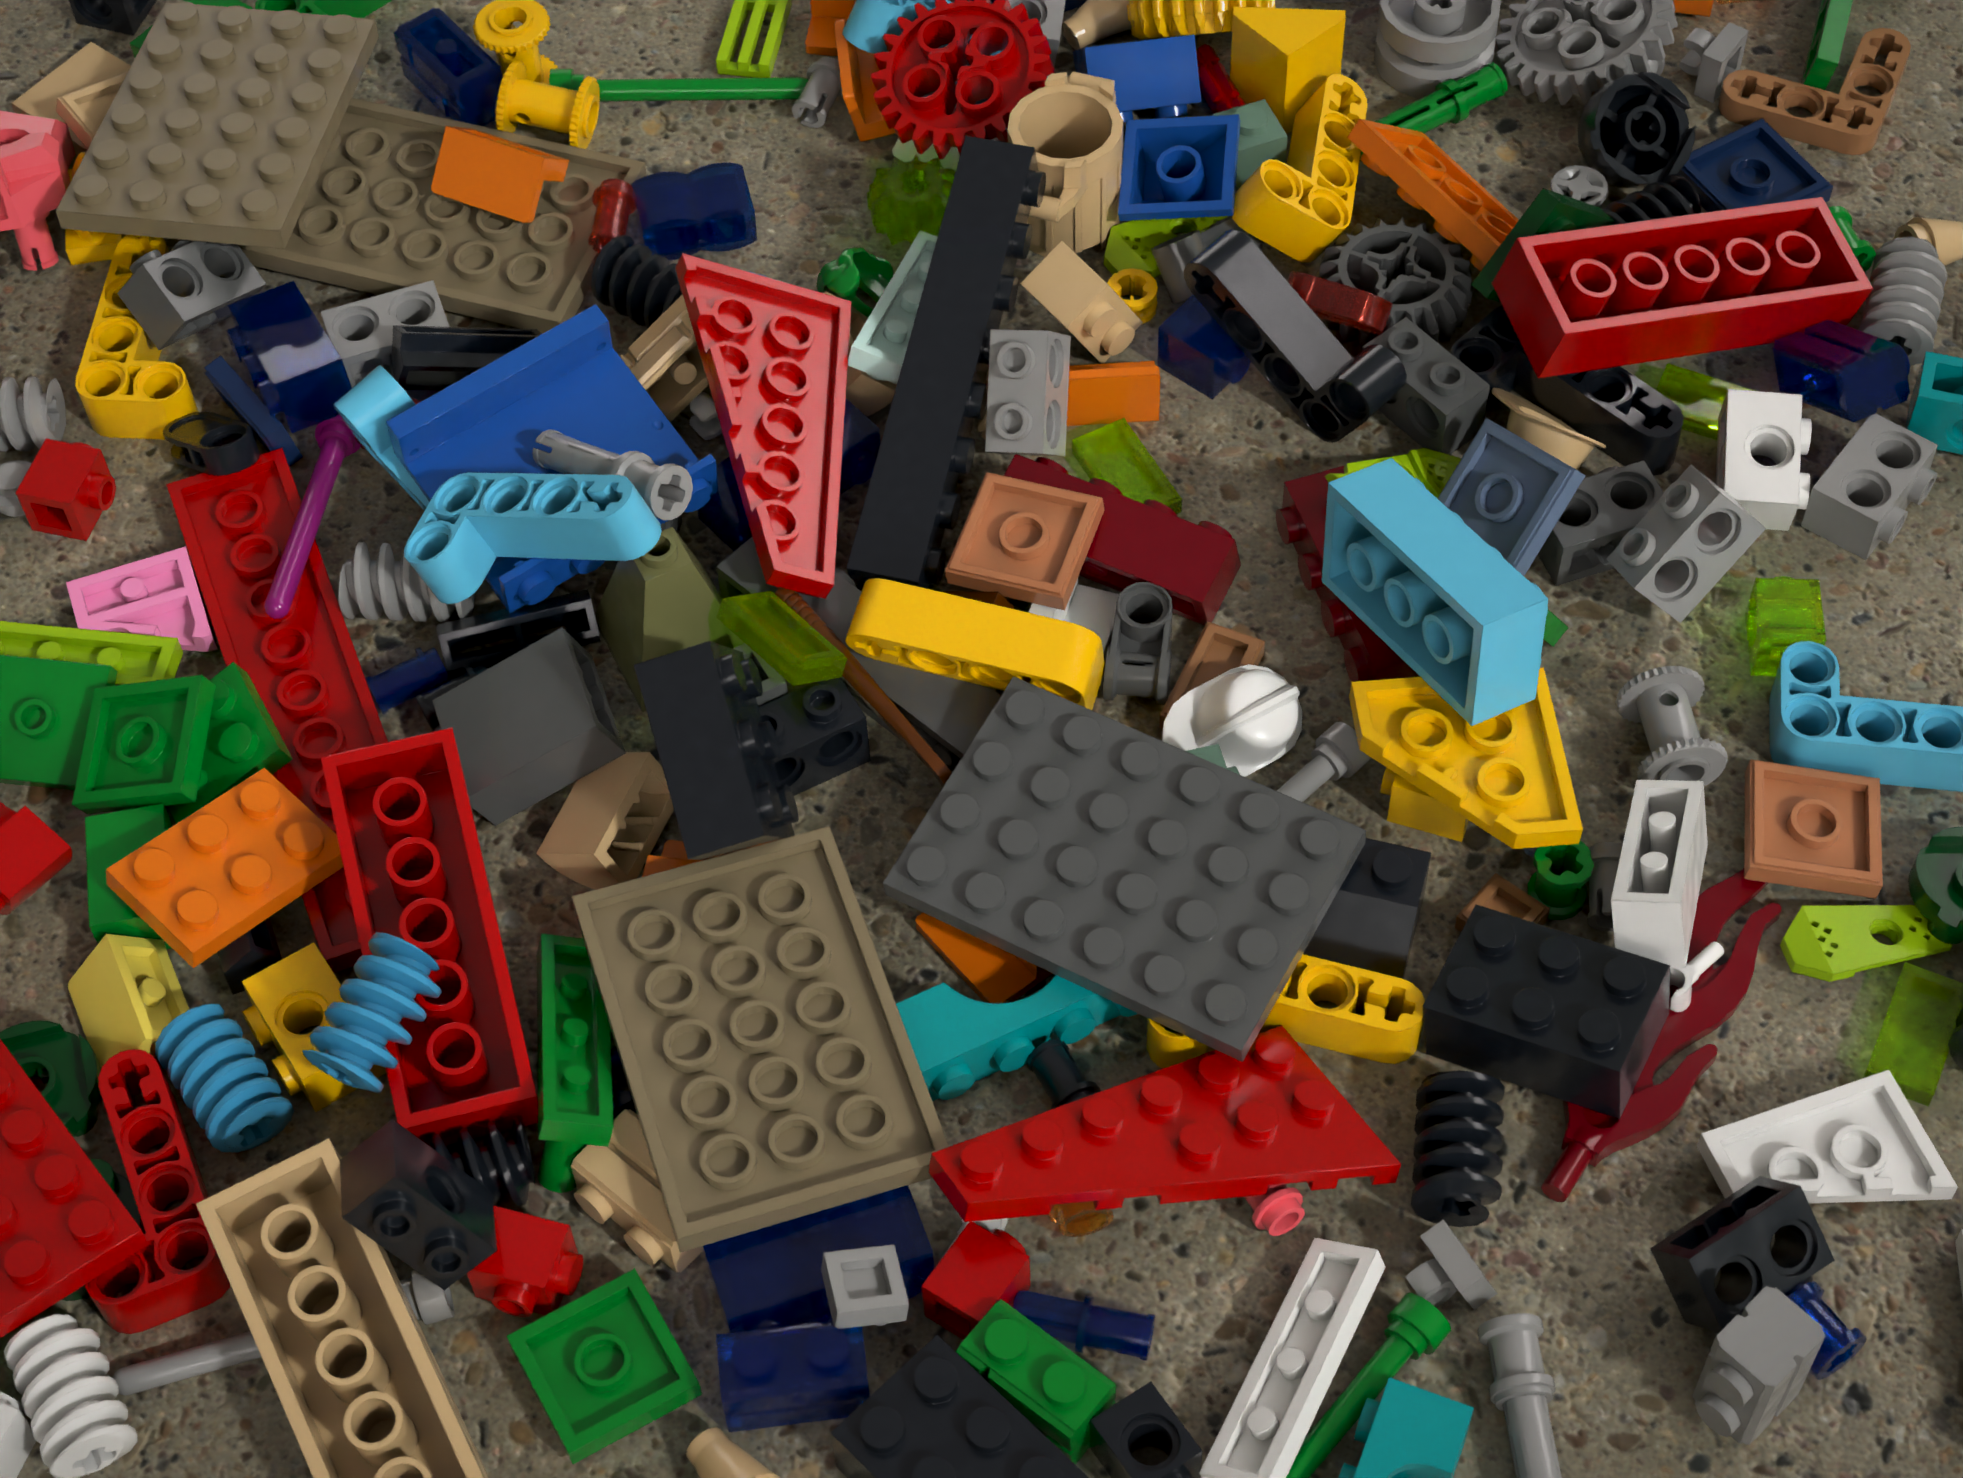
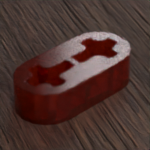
(1342, 302)

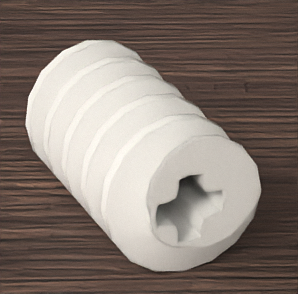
(69, 1396)

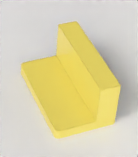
(126, 995)

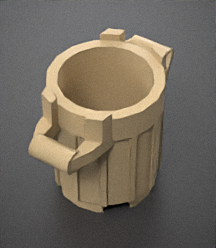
(1080, 150)

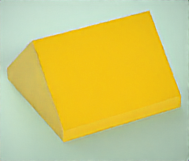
(1284, 55)

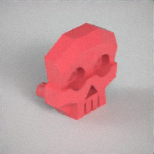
(33, 181)

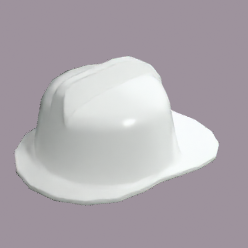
(1244, 711)

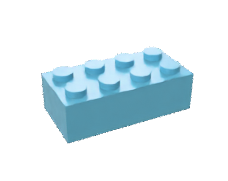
(1434, 591)

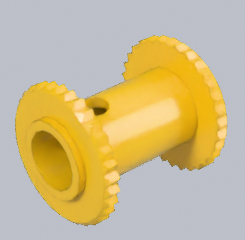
(496, 31)
(547, 106)

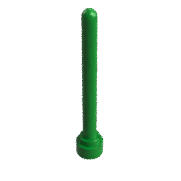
(685, 88)
(1412, 1330)

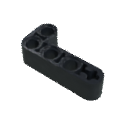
(1289, 340)
(1598, 403)

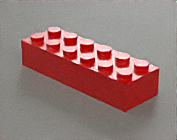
(1678, 285)
(423, 878)

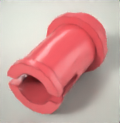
(1277, 1210)

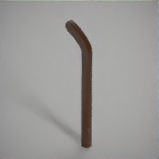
(869, 690)

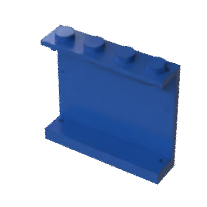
(493, 416)

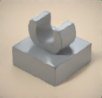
(1713, 58)
(1449, 1271)
(864, 1287)

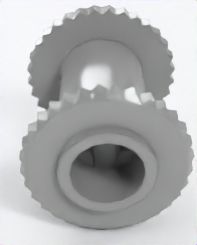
(1670, 725)

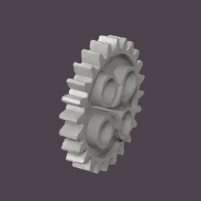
(1581, 43)

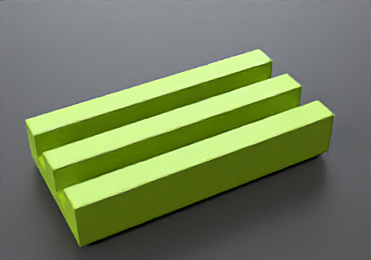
(733, 32)

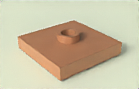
(1025, 540)
(1812, 829)

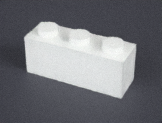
(1660, 870)

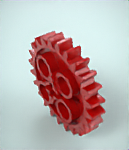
(919, 67)

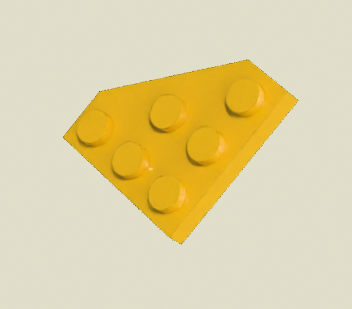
(1497, 774)

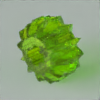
(909, 198)

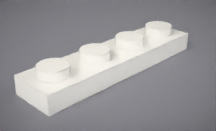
(1296, 1362)

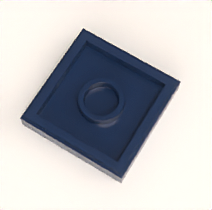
(1752, 170)

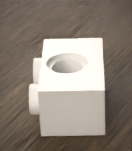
(1770, 427)

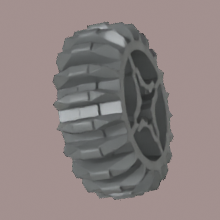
(1409, 269)

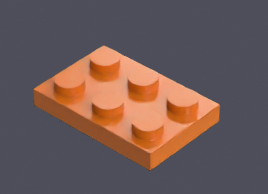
(227, 867)

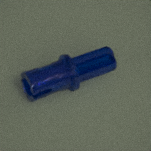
(1088, 1323)

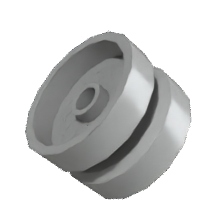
(1433, 41)

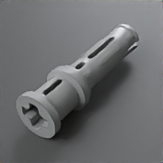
(664, 488)
(1522, 1392)

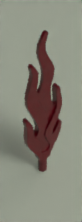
(1714, 1000)

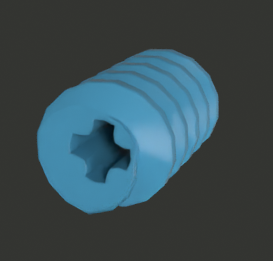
(373, 1012)
(222, 1079)

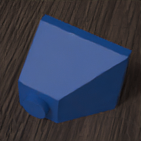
(1179, 167)

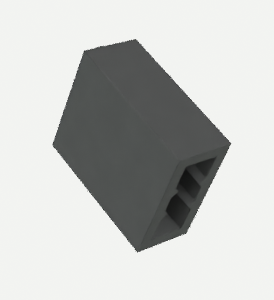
(530, 726)

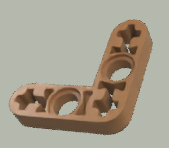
(1843, 109)

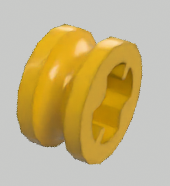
(1139, 283)

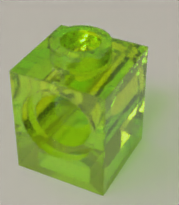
(1779, 615)

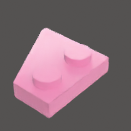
(146, 599)

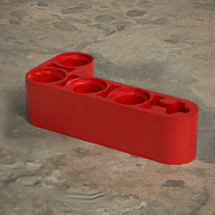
(156, 1181)

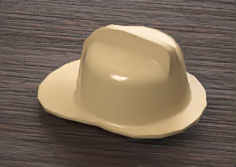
(1546, 430)

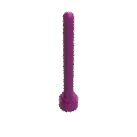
(335, 443)

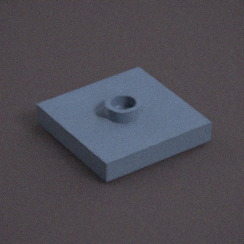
(1510, 493)

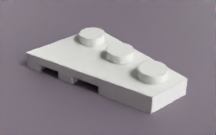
(1836, 1145)

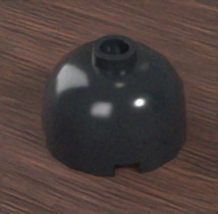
(1636, 130)

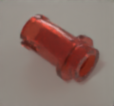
(613, 205)

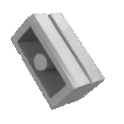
(1757, 1366)

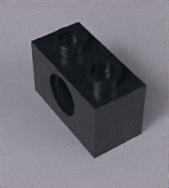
(417, 1205)

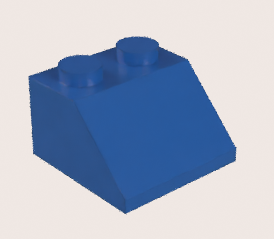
(1147, 74)

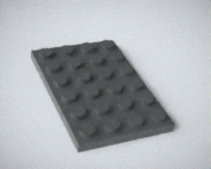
(1127, 866)

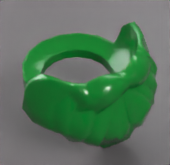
(853, 270)

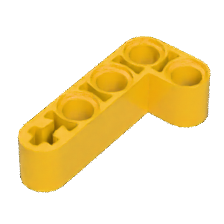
(1311, 197)
(120, 369)
(975, 641)
(1335, 1029)

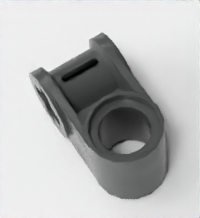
(1140, 653)

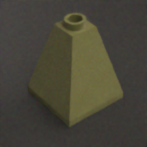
(659, 608)

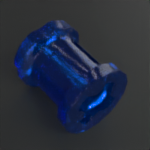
(1839, 1343)

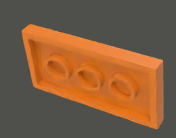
(1437, 184)

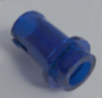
(408, 679)

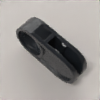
(212, 443)

